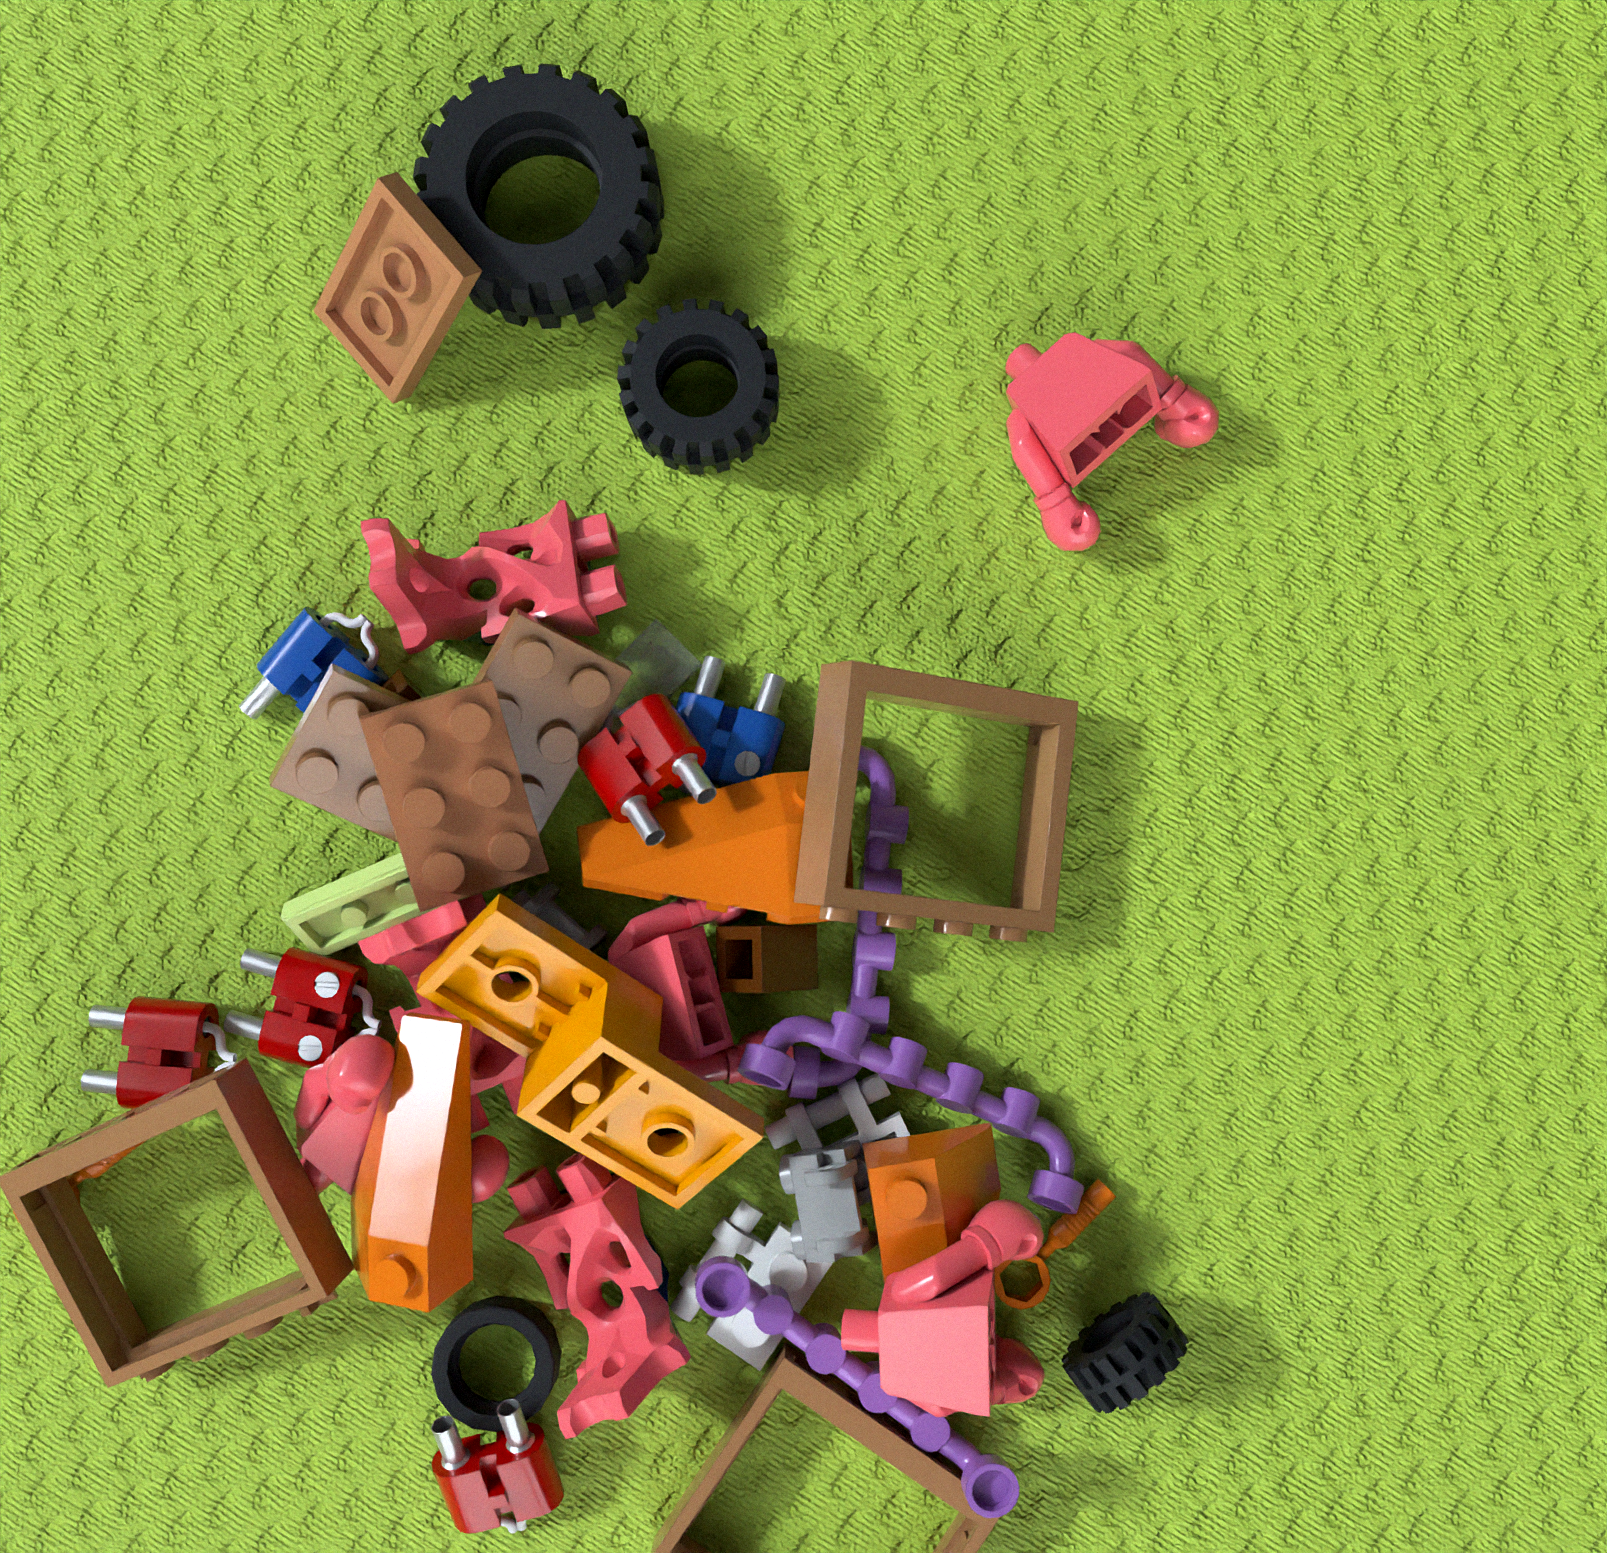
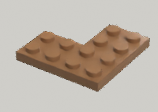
(549, 694)

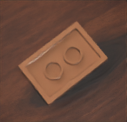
(396, 288)
(454, 794)

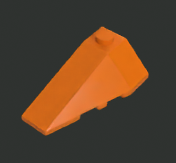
(721, 852)
(417, 1171)
(928, 1190)

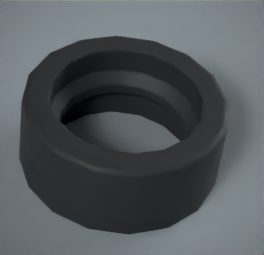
(446, 1374)

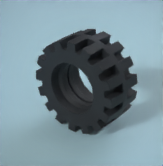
(1125, 1353)

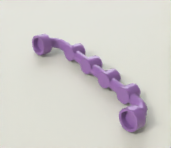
(871, 947)
(903, 1066)
(726, 1289)

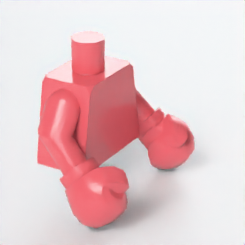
(1079, 409)
(673, 958)
(339, 1109)
(940, 1322)

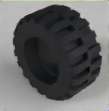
(529, 119)

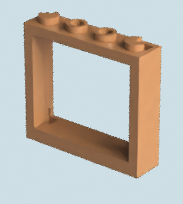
(833, 785)
(85, 1274)
(842, 1408)

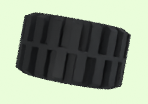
(699, 337)

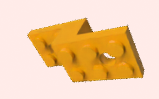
(590, 1054)

